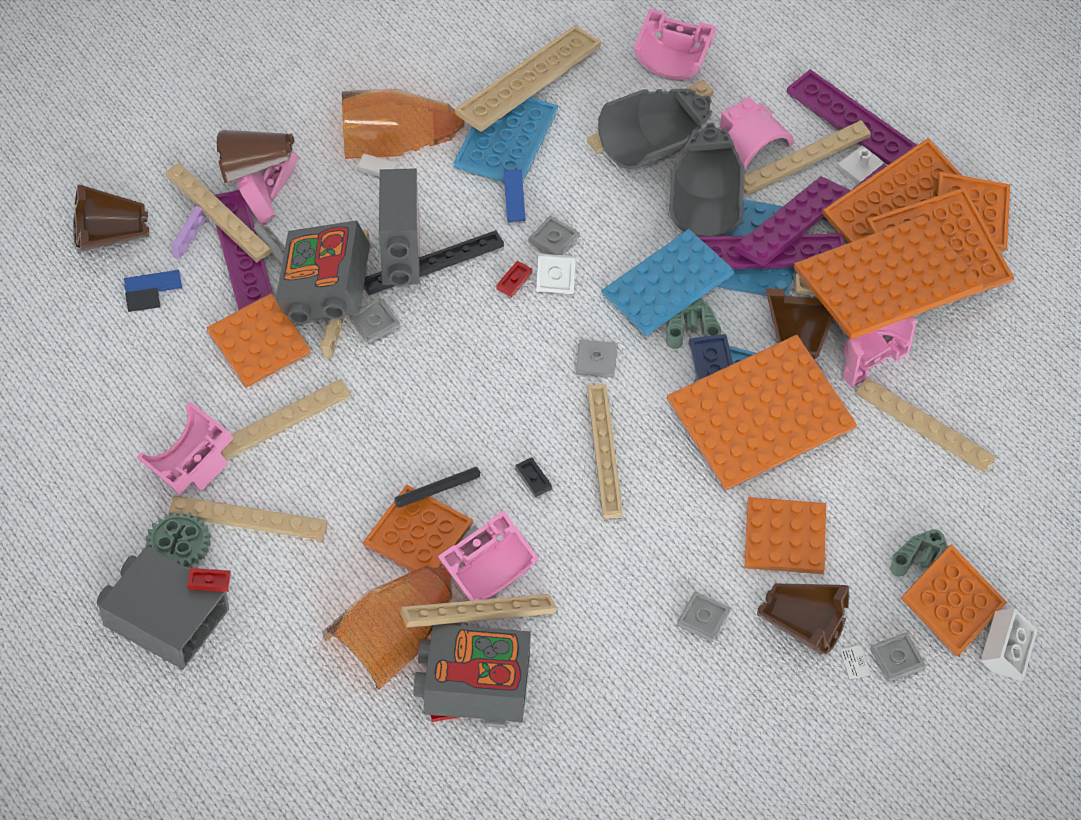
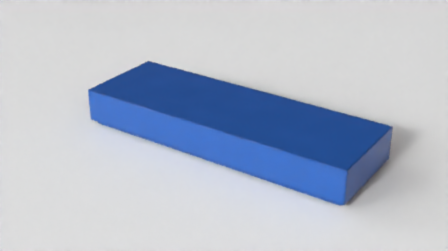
(514, 195)
(163, 281)

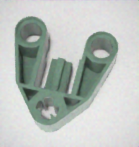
(692, 313)
(931, 544)

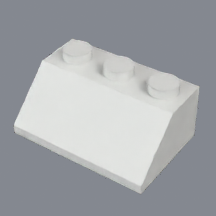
(1009, 644)

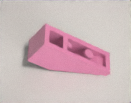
(277, 175)
(257, 196)

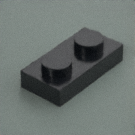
(533, 477)

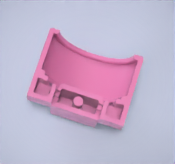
(676, 52)
(752, 128)
(872, 349)
(195, 455)
(489, 563)

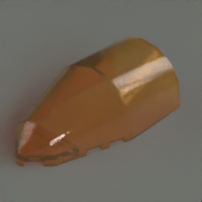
(394, 122)
(376, 629)

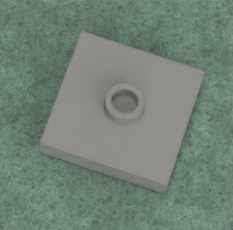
(553, 236)
(374, 321)
(596, 358)
(703, 616)
(897, 657)

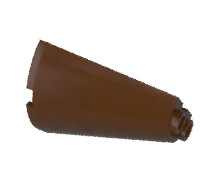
(251, 151)
(106, 219)
(799, 317)
(808, 613)

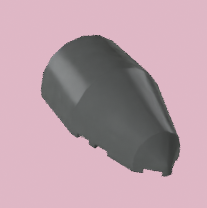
(650, 125)
(708, 185)

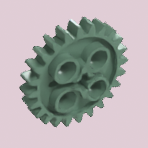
(193, 545)

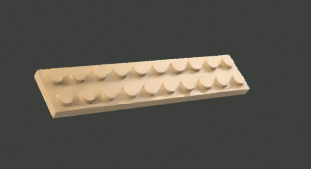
(527, 78)

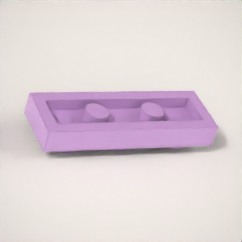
(188, 232)

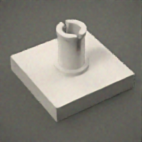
(859, 164)
(556, 273)

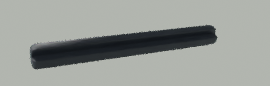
(437, 487)

